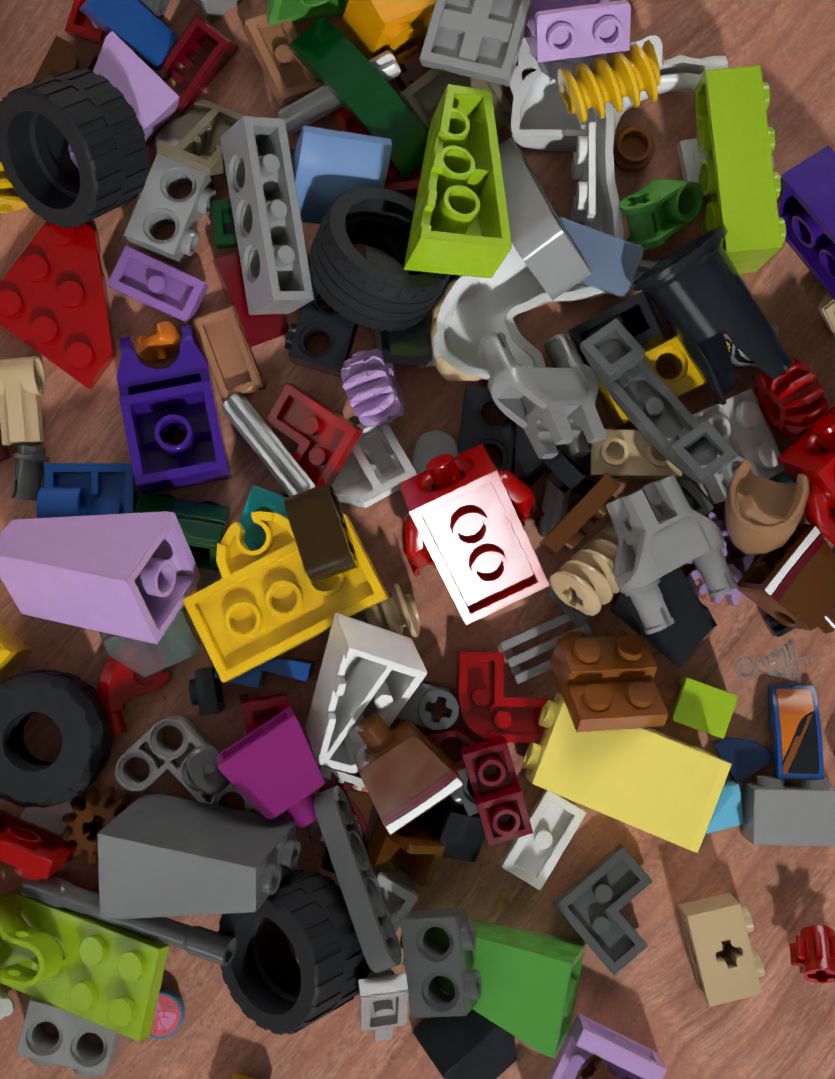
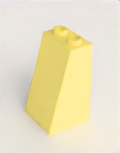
(629, 775)

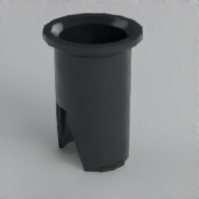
(701, 297)

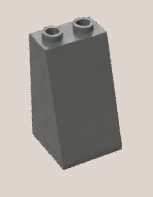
(190, 859)

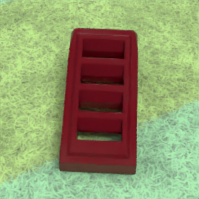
(213, 64)

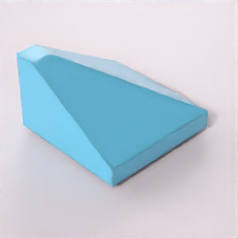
(728, 809)

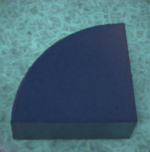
(743, 754)

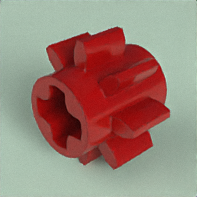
(815, 953)

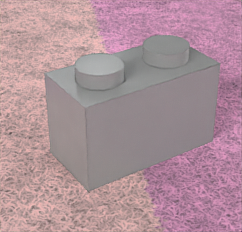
(789, 812)

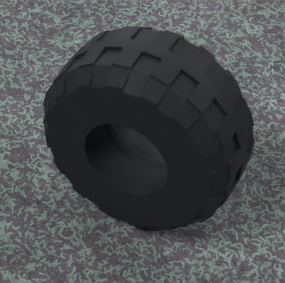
(83, 731)

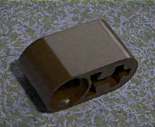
(321, 532)

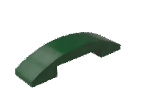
(362, 92)

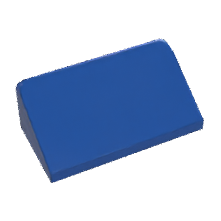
(134, 26)

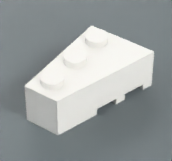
(360, 675)

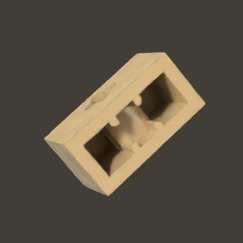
(727, 975)

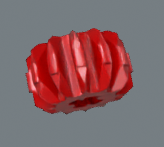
(792, 399)

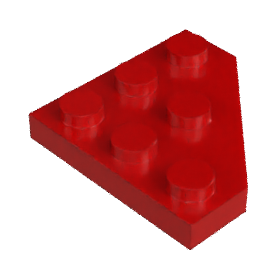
(60, 301)

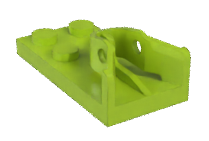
(81, 964)

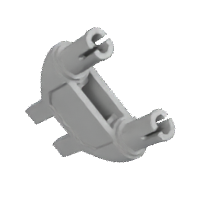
(546, 401)
(658, 536)

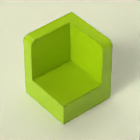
(703, 707)

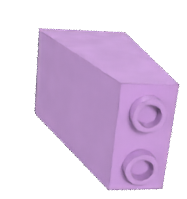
(100, 571)

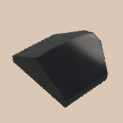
(466, 1046)

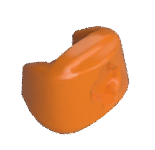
(159, 343)

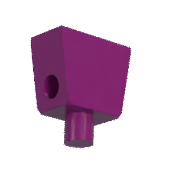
(275, 769)

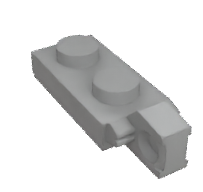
(383, 1003)

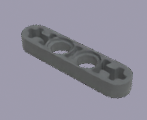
(357, 880)

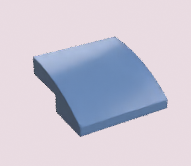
(335, 162)

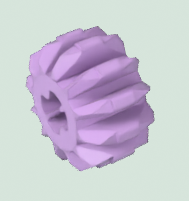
(372, 388)

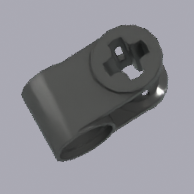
(418, 712)

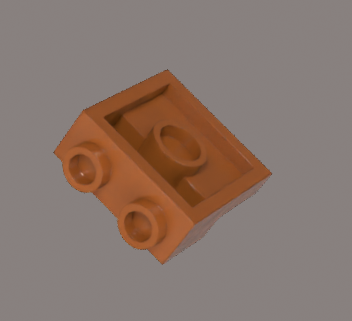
(608, 681)

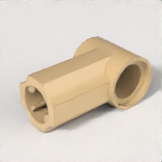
(20, 400)

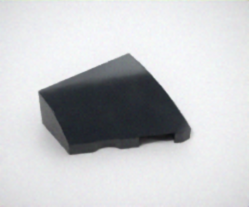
(691, 618)

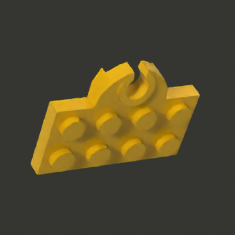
(269, 601)

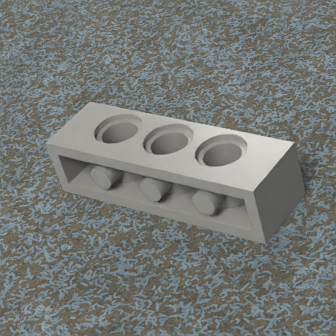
(266, 216)

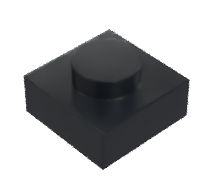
(206, 691)

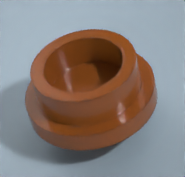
(633, 149)

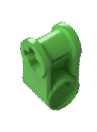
(661, 210)

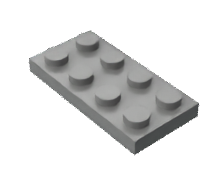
(476, 38)

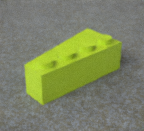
(739, 164)
(461, 197)

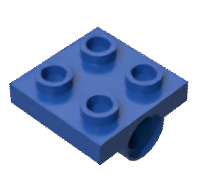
(86, 490)

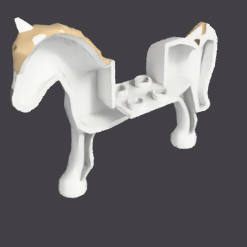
(540, 122)

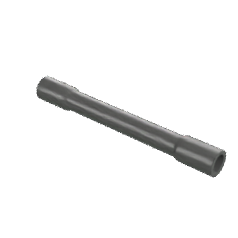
(193, 939)

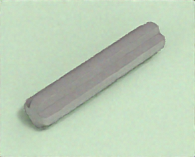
(266, 445)

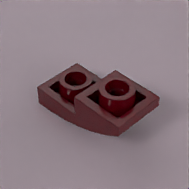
(254, 328)
(497, 790)

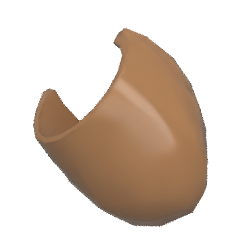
(761, 511)

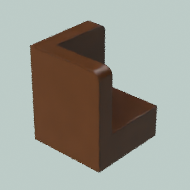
(406, 850)

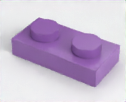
(157, 285)

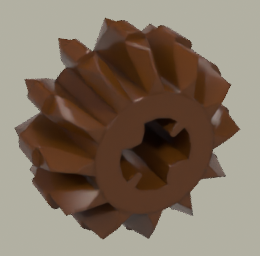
(83, 818)

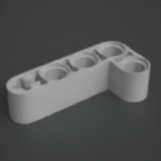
(536, 227)
(164, 757)

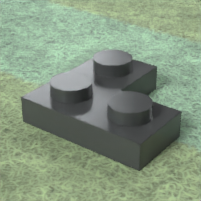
(594, 907)

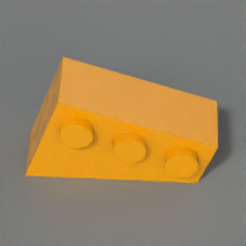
(386, 24)

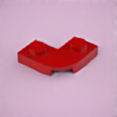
(483, 705)

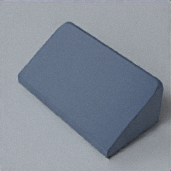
(609, 258)

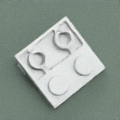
(747, 432)

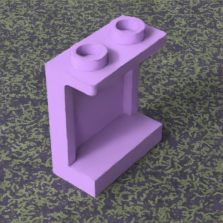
(577, 28)
(622, 1054)

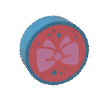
(168, 1014)

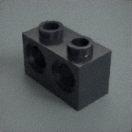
(316, 322)
(476, 431)

